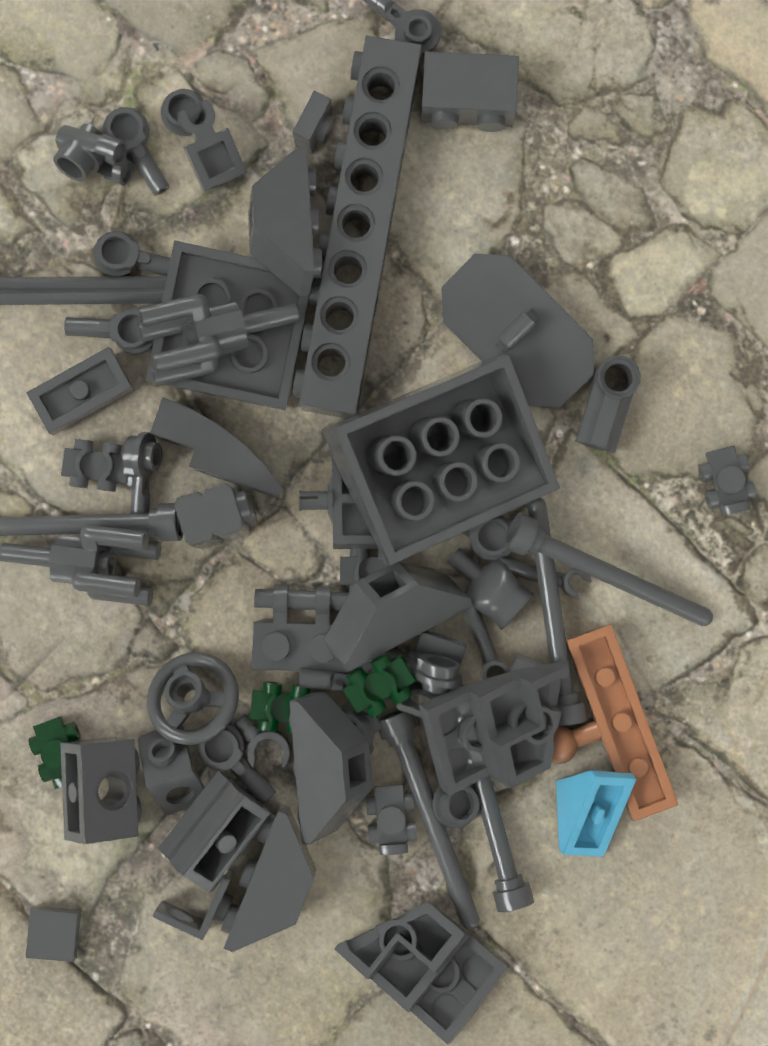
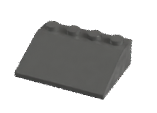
(442, 458)

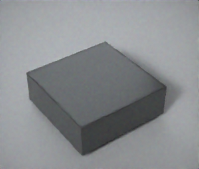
(53, 933)

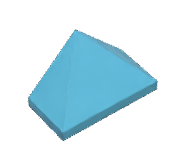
(590, 810)

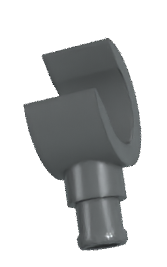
(254, 736)

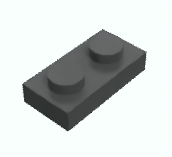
(80, 391)

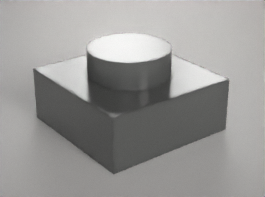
(314, 123)

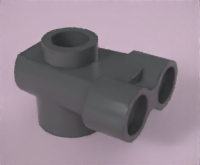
(90, 150)

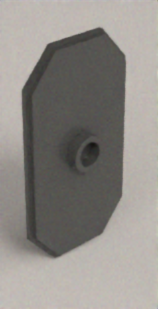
(506, 312)

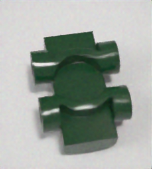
(383, 680)
(273, 705)
(47, 743)

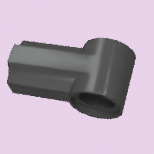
(607, 408)

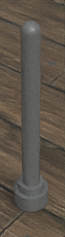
(159, 522)
(528, 537)
(571, 707)
(399, 732)
(511, 889)

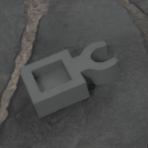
(212, 153)

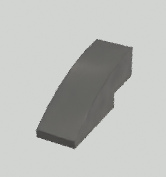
(214, 448)

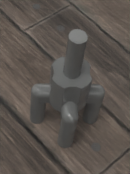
(205, 332)
(91, 561)

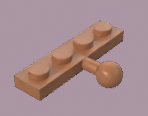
(617, 722)

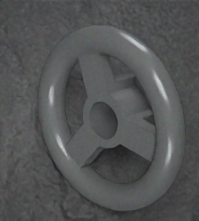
(178, 683)

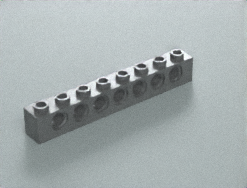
(396, 67)

